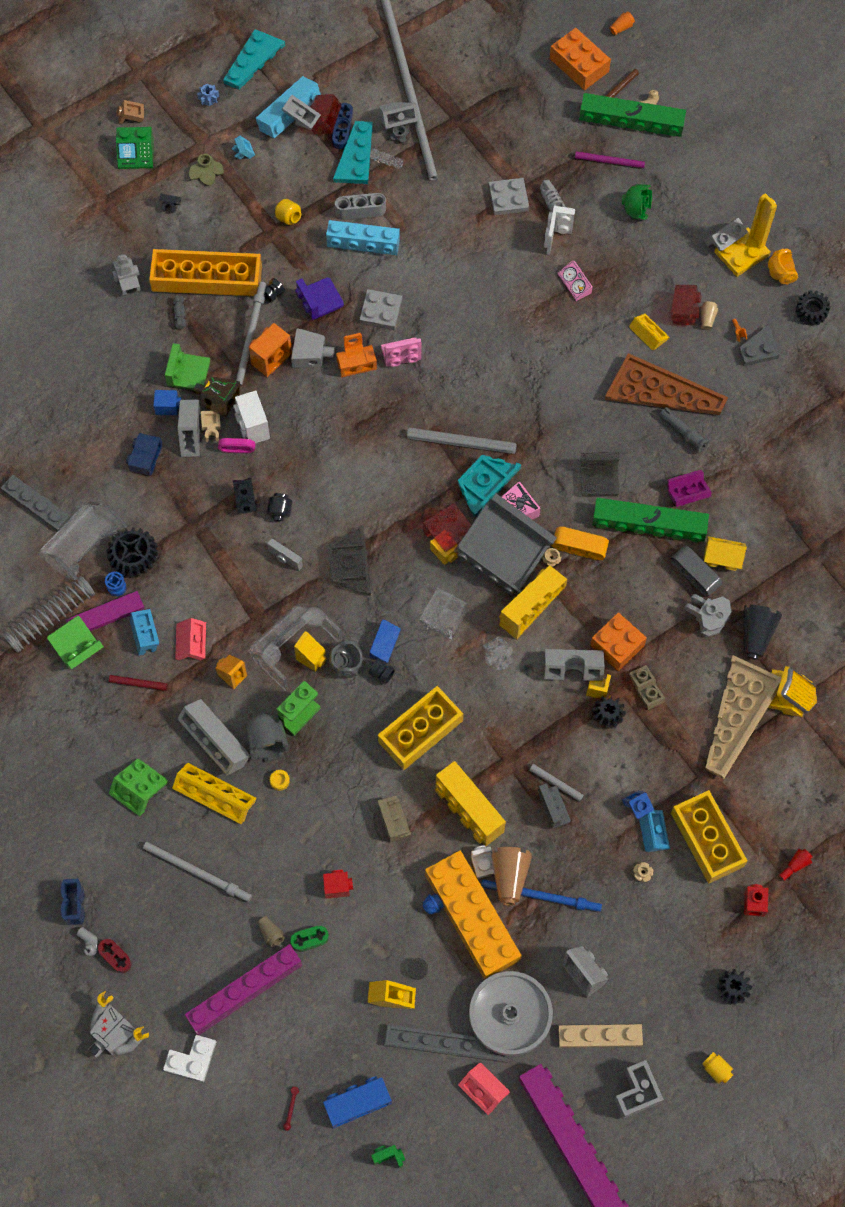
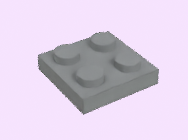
(508, 196)
(381, 309)

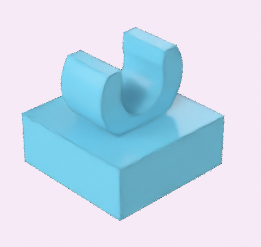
(244, 148)

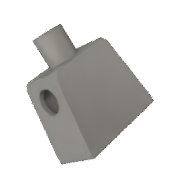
(310, 349)

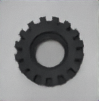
(816, 299)

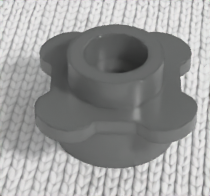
(399, 130)

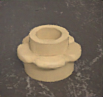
(551, 552)
(639, 875)

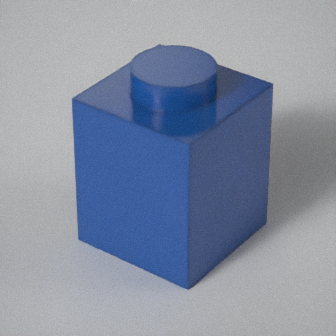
(166, 402)

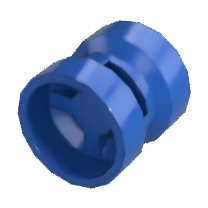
(115, 588)

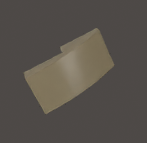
(646, 687)

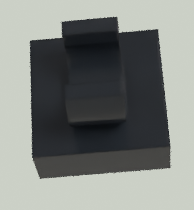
(169, 199)

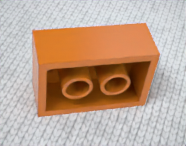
(580, 58)

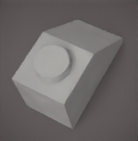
(398, 114)

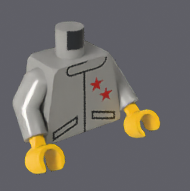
(112, 1030)

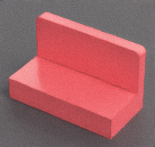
(190, 639)
(483, 1088)

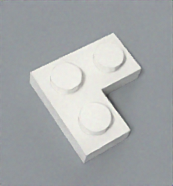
(193, 1065)

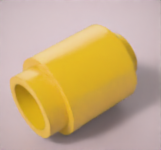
(718, 1068)

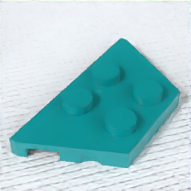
(484, 480)

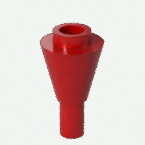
(800, 860)

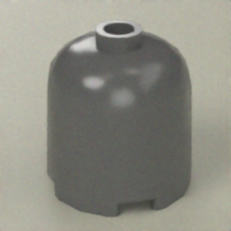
(266, 737)

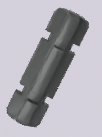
(179, 312)

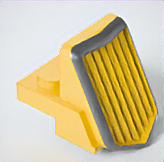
(795, 693)

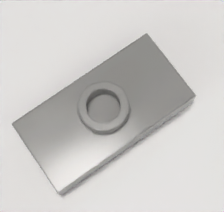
(285, 555)

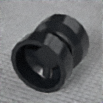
(273, 289)
(381, 671)

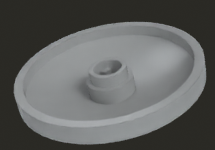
(510, 1013)

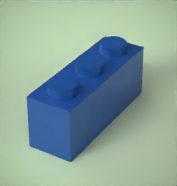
(357, 1101)

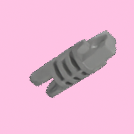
(550, 195)

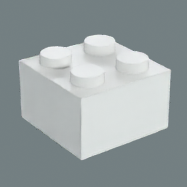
(251, 417)

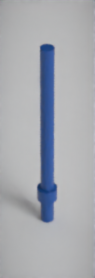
(580, 903)

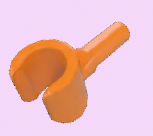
(740, 332)

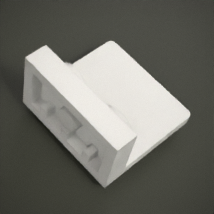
(559, 221)

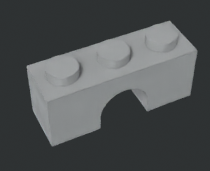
(586, 661)

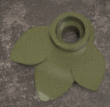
(207, 171)

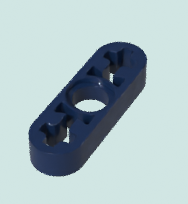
(346, 131)

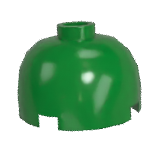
(637, 201)

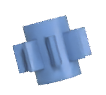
(208, 94)

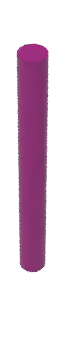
(608, 159)

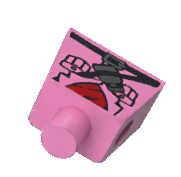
(522, 501)

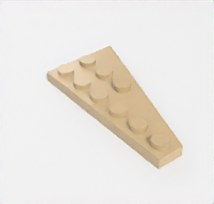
(741, 709)

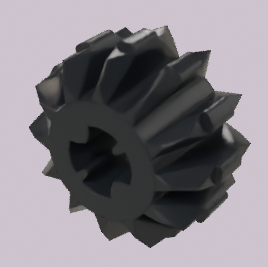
(606, 717)
(734, 979)

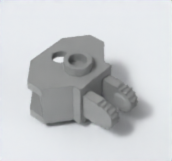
(126, 273)
(712, 614)

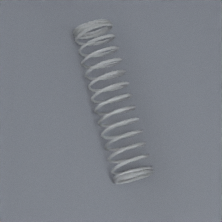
(13, 641)

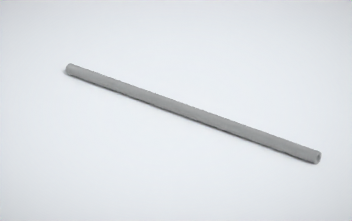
(409, 88)

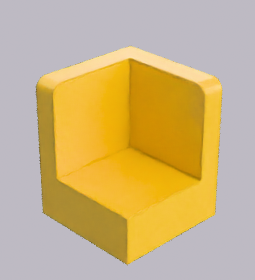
(598, 688)

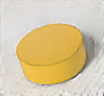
(279, 780)

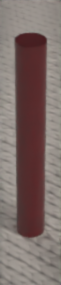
(138, 682)

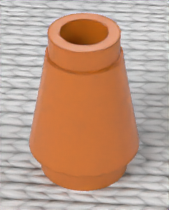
(622, 23)

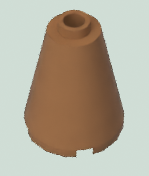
(510, 873)

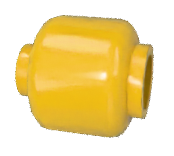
(288, 212)

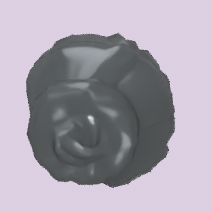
(346, 658)

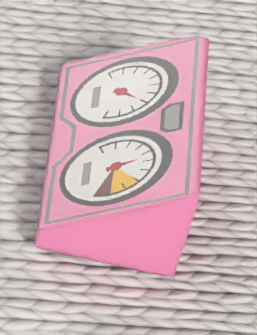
(575, 281)

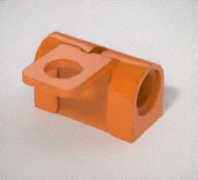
(356, 358)

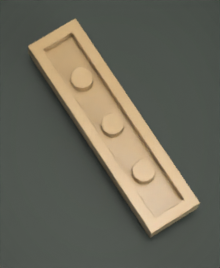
(600, 1036)

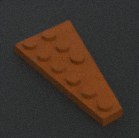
(653, 386)

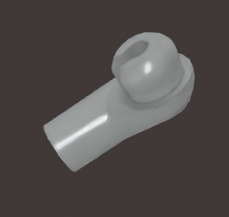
(91, 941)

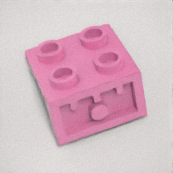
(401, 352)

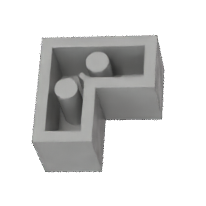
(643, 1092)

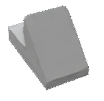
(302, 113)

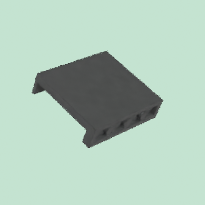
(504, 544)

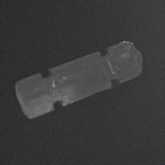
(386, 158)

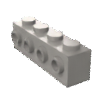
(213, 737)

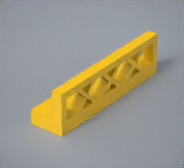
(212, 794)

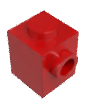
(337, 884)
(756, 900)

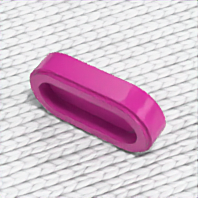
(236, 445)

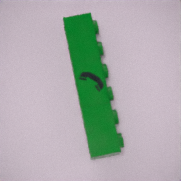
(632, 115)
(650, 520)

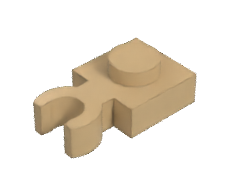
(210, 423)

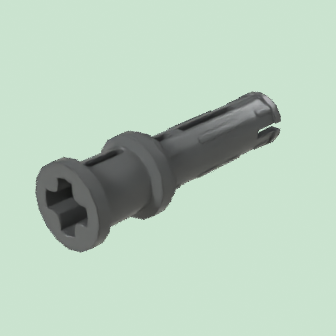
(690, 434)

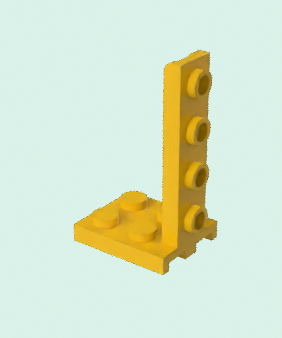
(751, 247)

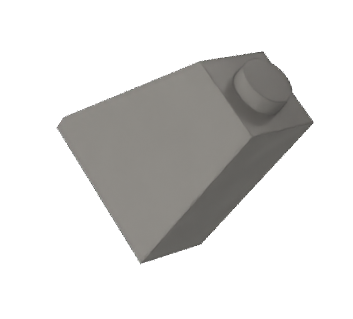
(189, 428)

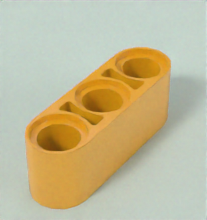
(580, 543)

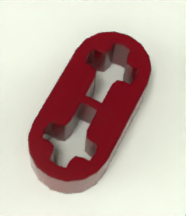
(118, 952)

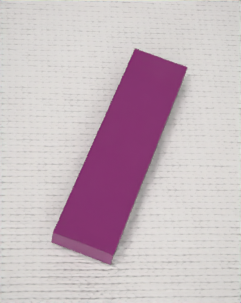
(111, 611)

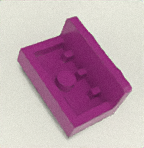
(688, 488)

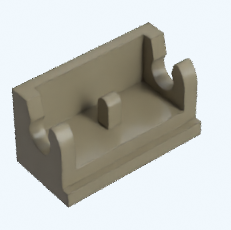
(393, 818)

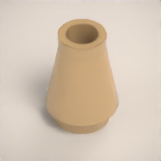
(708, 314)

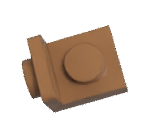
(131, 111)

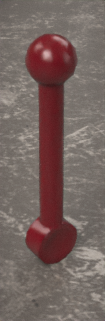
(294, 1091)

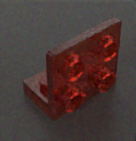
(447, 527)

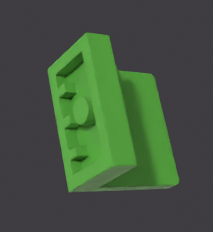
(185, 369)
(74, 642)
(136, 786)

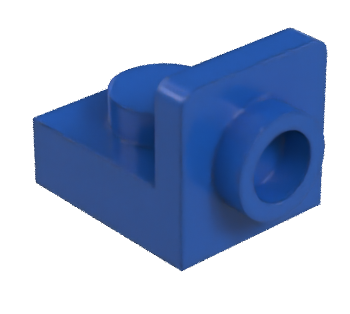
(639, 803)

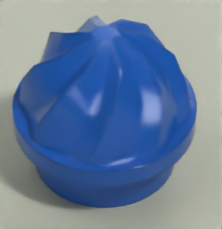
(432, 904)

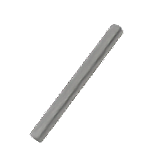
(461, 440)

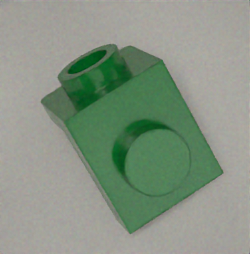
(383, 1154)

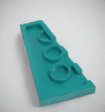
(252, 57)
(356, 156)

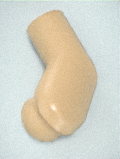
(653, 97)

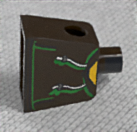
(218, 394)

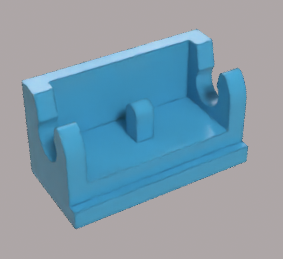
(144, 631)

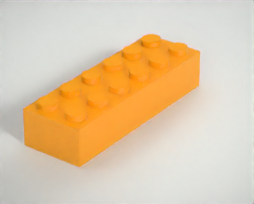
(205, 272)
(473, 915)

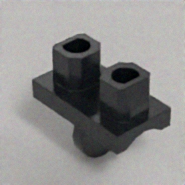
(244, 495)

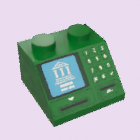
(134, 147)

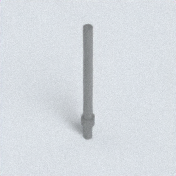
(258, 300)
(231, 889)

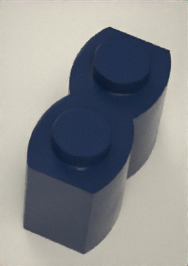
(144, 454)
(71, 907)

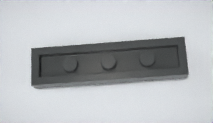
(35, 503)

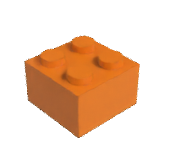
(270, 349)
(618, 641)

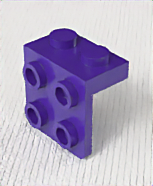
(318, 297)

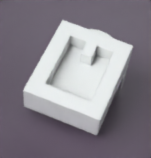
(482, 862)

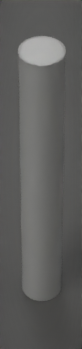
(556, 782)

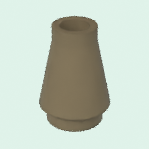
(271, 933)

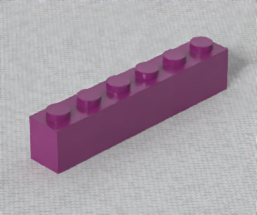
(243, 990)

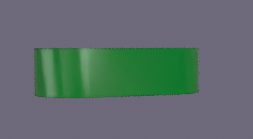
(311, 943)

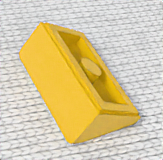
(648, 331)

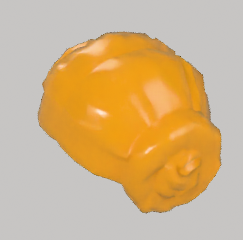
(782, 267)

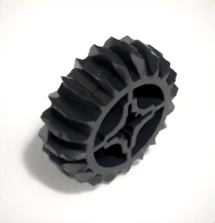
(123, 541)

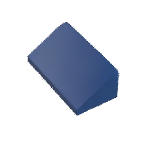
(384, 641)

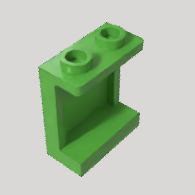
(298, 708)

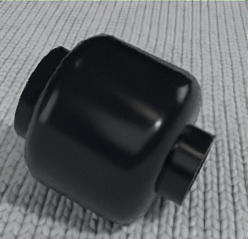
(279, 506)

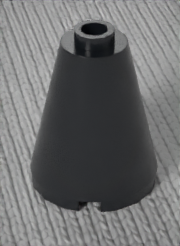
(758, 629)

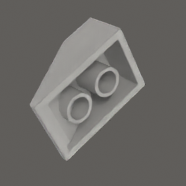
(584, 971)

